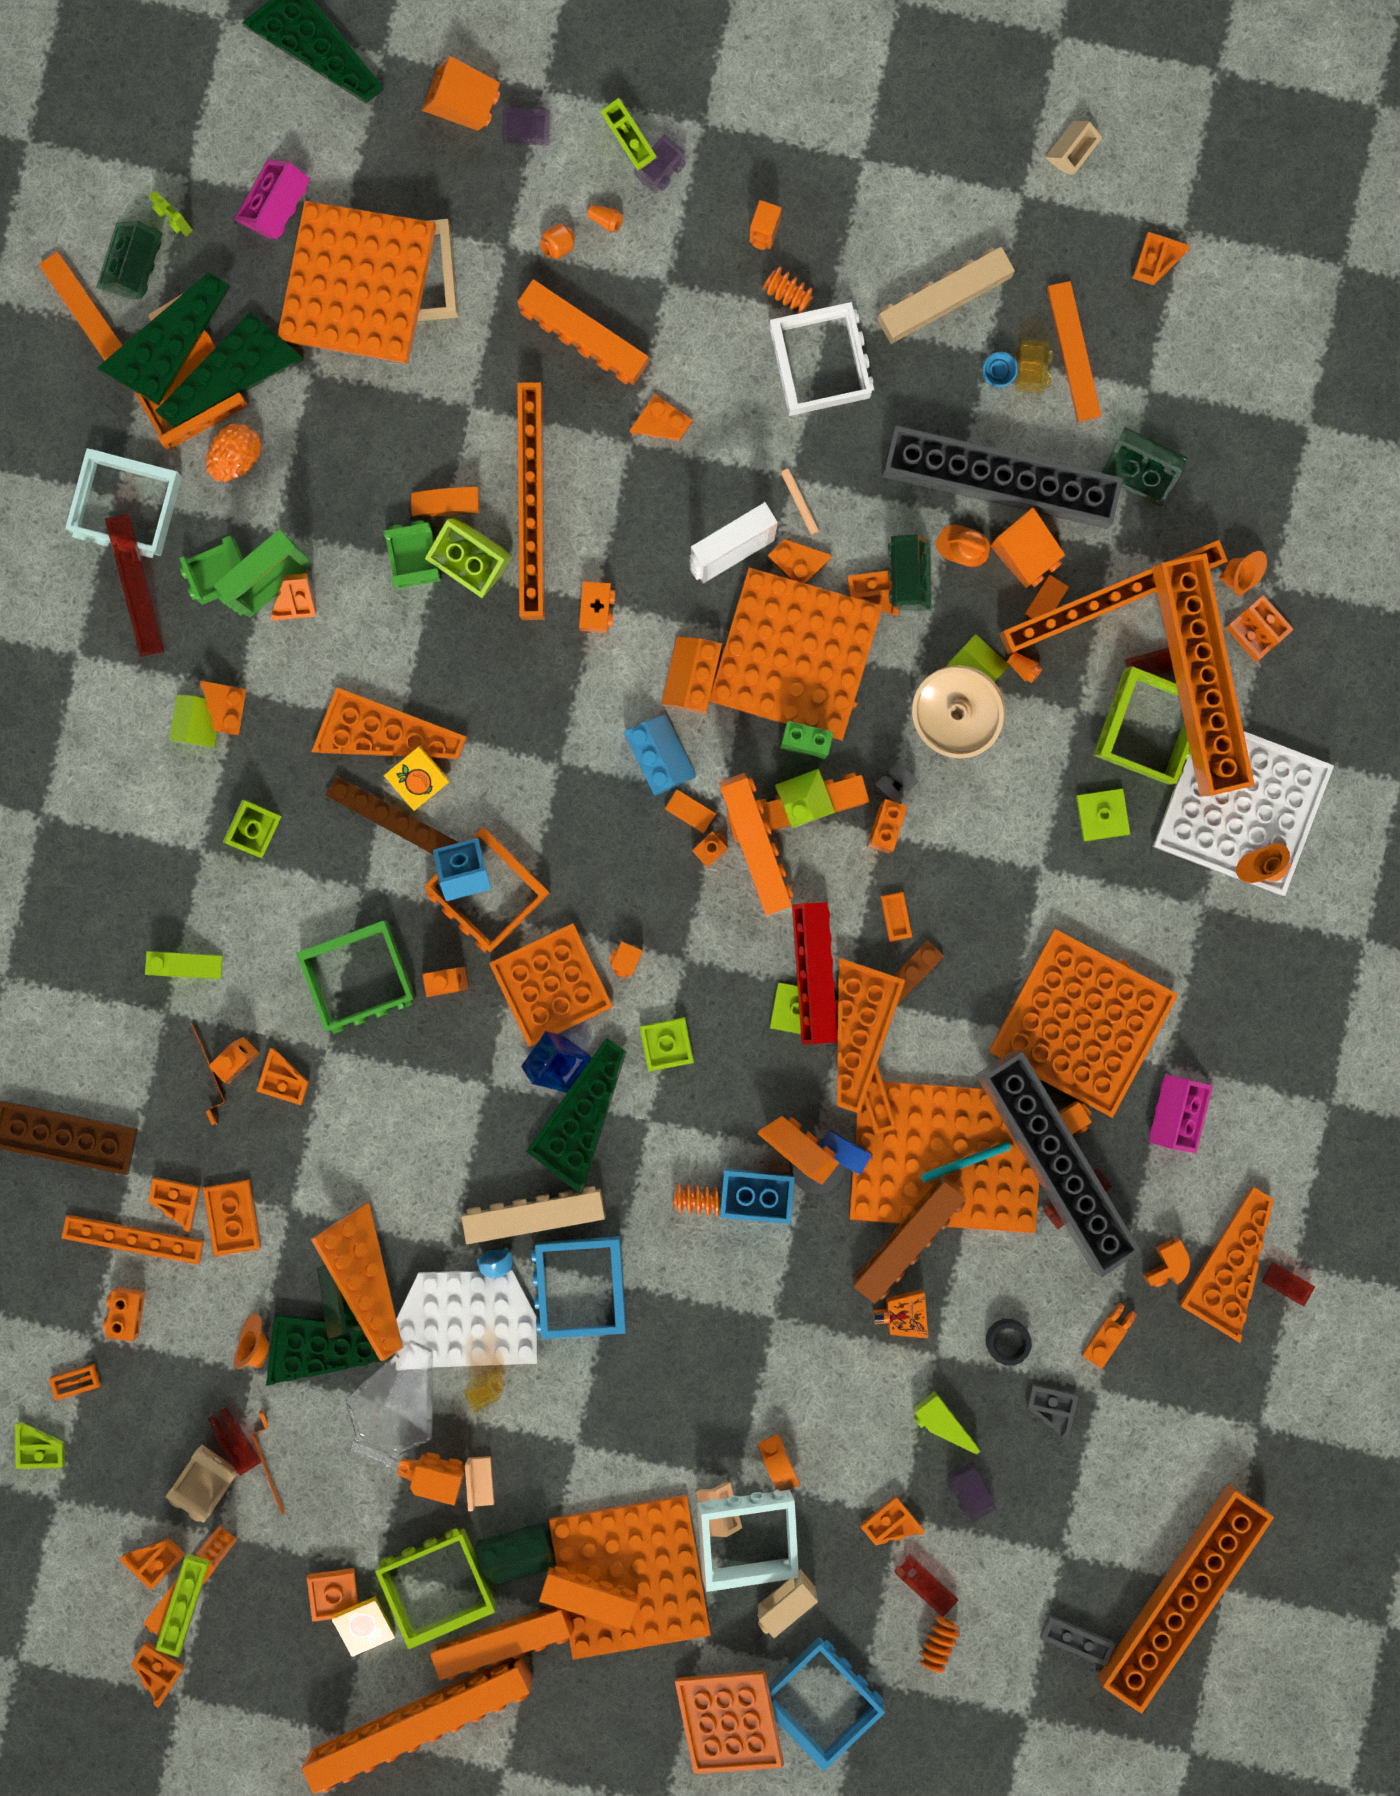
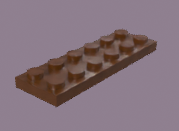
(66, 1138)

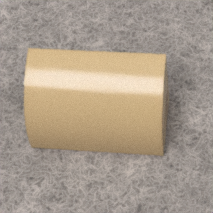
(1074, 146)

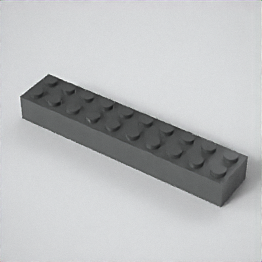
(1002, 477)
(1058, 1163)

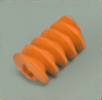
(784, 288)
(697, 1199)
(940, 1644)

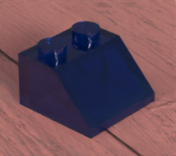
(555, 1062)

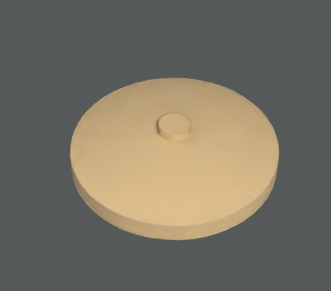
(959, 711)

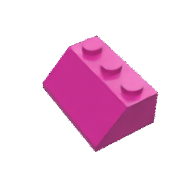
(273, 198)
(1180, 1114)

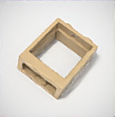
(786, 1604)

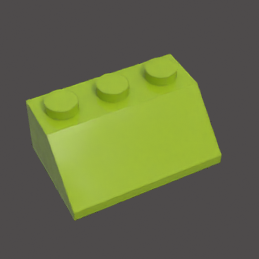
(468, 556)

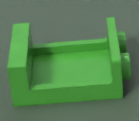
(407, 554)
(208, 568)
(806, 740)

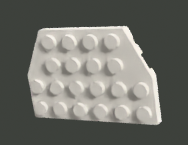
(469, 1319)

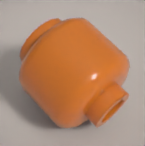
(557, 241)

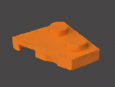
(1158, 257)
(661, 420)
(798, 561)
(872, 588)
(294, 598)
(224, 706)
(282, 1079)
(175, 1200)
(891, 1523)
(153, 1561)
(156, 1671)

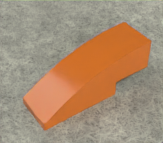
(445, 502)

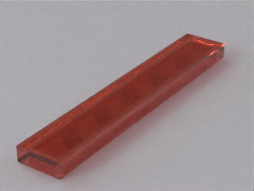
(134, 585)

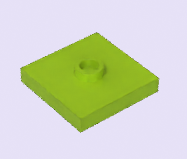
(1103, 815)
(786, 1009)
(666, 1044)

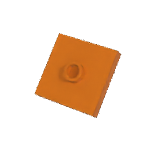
(331, 1592)

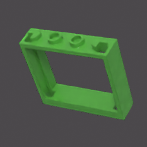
(260, 574)
(360, 1017)

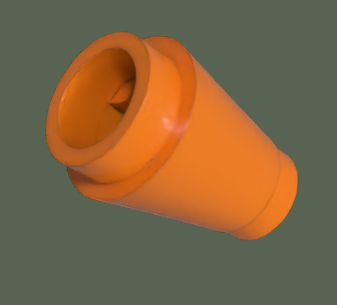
(606, 217)
(1024, 667)

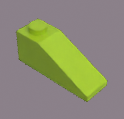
(628, 134)
(183, 965)
(940, 1421)

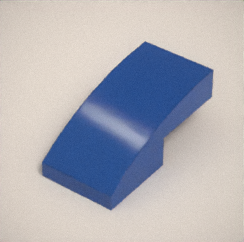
(847, 1153)

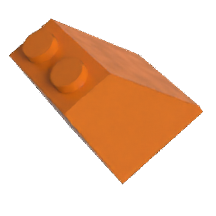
(461, 94)
(1028, 549)

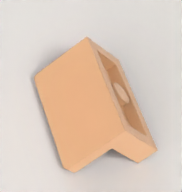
(479, 1482)
(723, 1526)

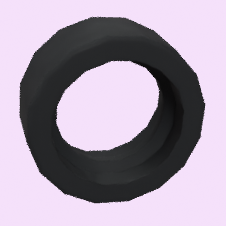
(1014, 1359)

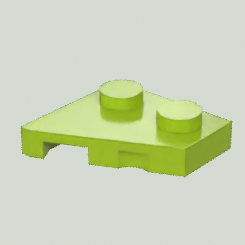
(162, 208)
(37, 1449)

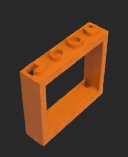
(466, 925)
(213, 1550)

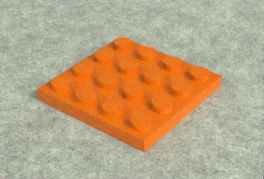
(551, 984)
(729, 1722)

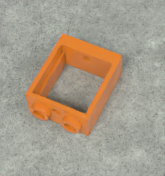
(885, 830)

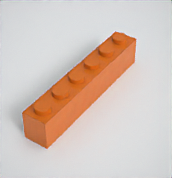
(583, 332)
(843, 795)
(755, 843)
(501, 1641)

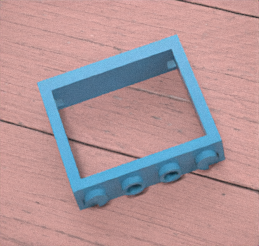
(618, 1289)
(800, 1736)

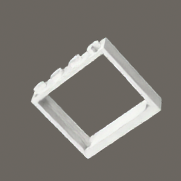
(856, 339)
(733, 543)

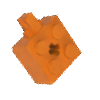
(434, 1477)

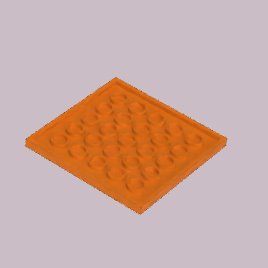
(356, 282)
(795, 653)
(1088, 1055)
(642, 1550)

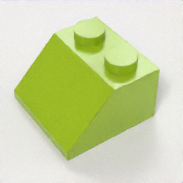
(981, 657)

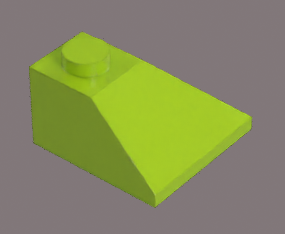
(804, 798)

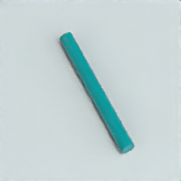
(966, 1161)

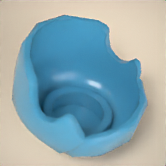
(1000, 369)
(495, 1263)

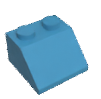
(461, 869)

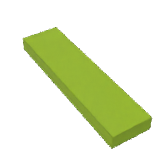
(182, 1605)

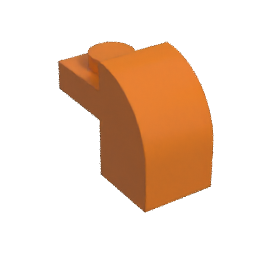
(1175, 1264)
(778, 1463)

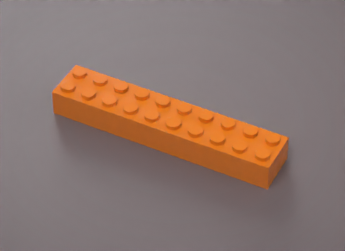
(1203, 675)
(1184, 1598)
(417, 1723)

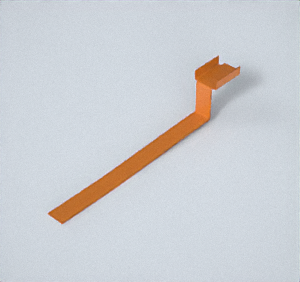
(210, 1113)
(263, 1461)

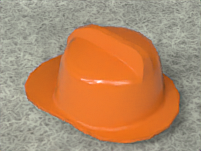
(963, 545)
(1245, 572)
(1264, 864)
(252, 1344)

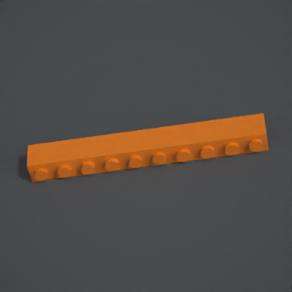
(531, 501)
(1095, 604)

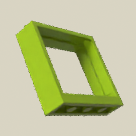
(1114, 720)
(451, 1622)

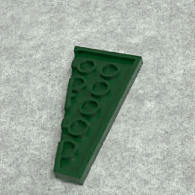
(310, 38)
(160, 349)
(233, 367)
(574, 1128)
(304, 1350)

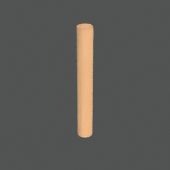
(799, 500)

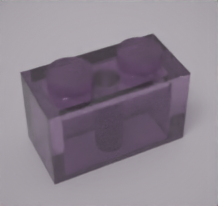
(526, 126)
(658, 172)
(971, 1491)

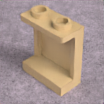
(202, 1484)

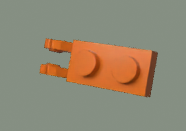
(1108, 1337)

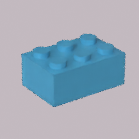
(757, 1195)

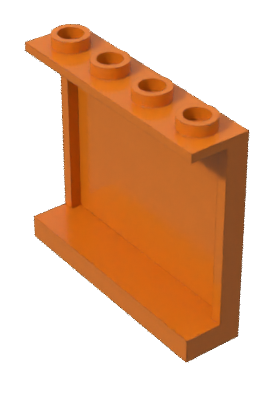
(172, 437)

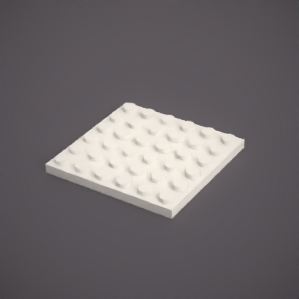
(1231, 824)

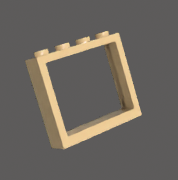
(451, 309)

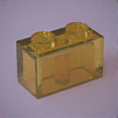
(1033, 366)
(484, 1390)

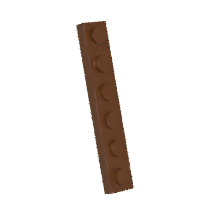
(387, 816)

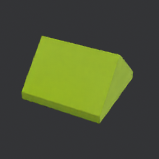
(192, 722)
(252, 828)

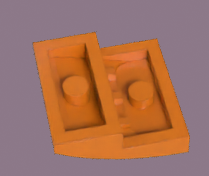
(1259, 628)

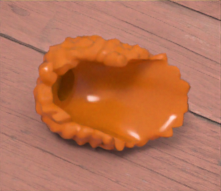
(233, 452)

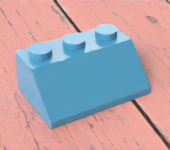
(659, 754)

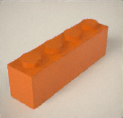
(589, 1597)

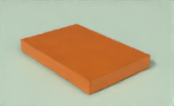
(231, 1217)

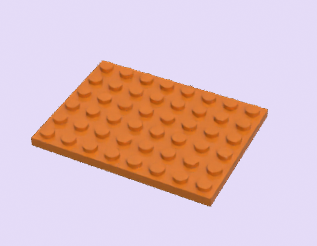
(932, 1130)

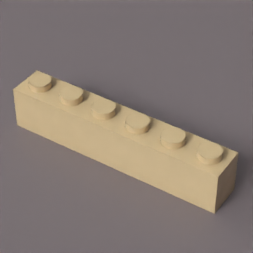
(946, 294)
(533, 1216)

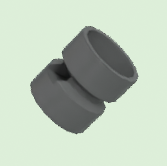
(899, 775)

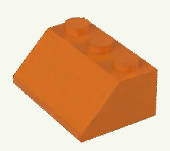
(691, 674)
(800, 1148)

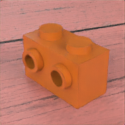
(124, 1314)

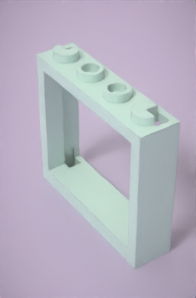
(84, 486)
(755, 1572)

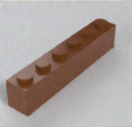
(909, 1239)

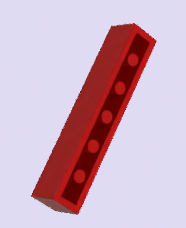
(815, 973)

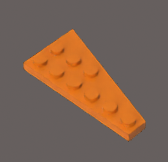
(370, 728)
(864, 1018)
(357, 1267)
(1229, 1273)

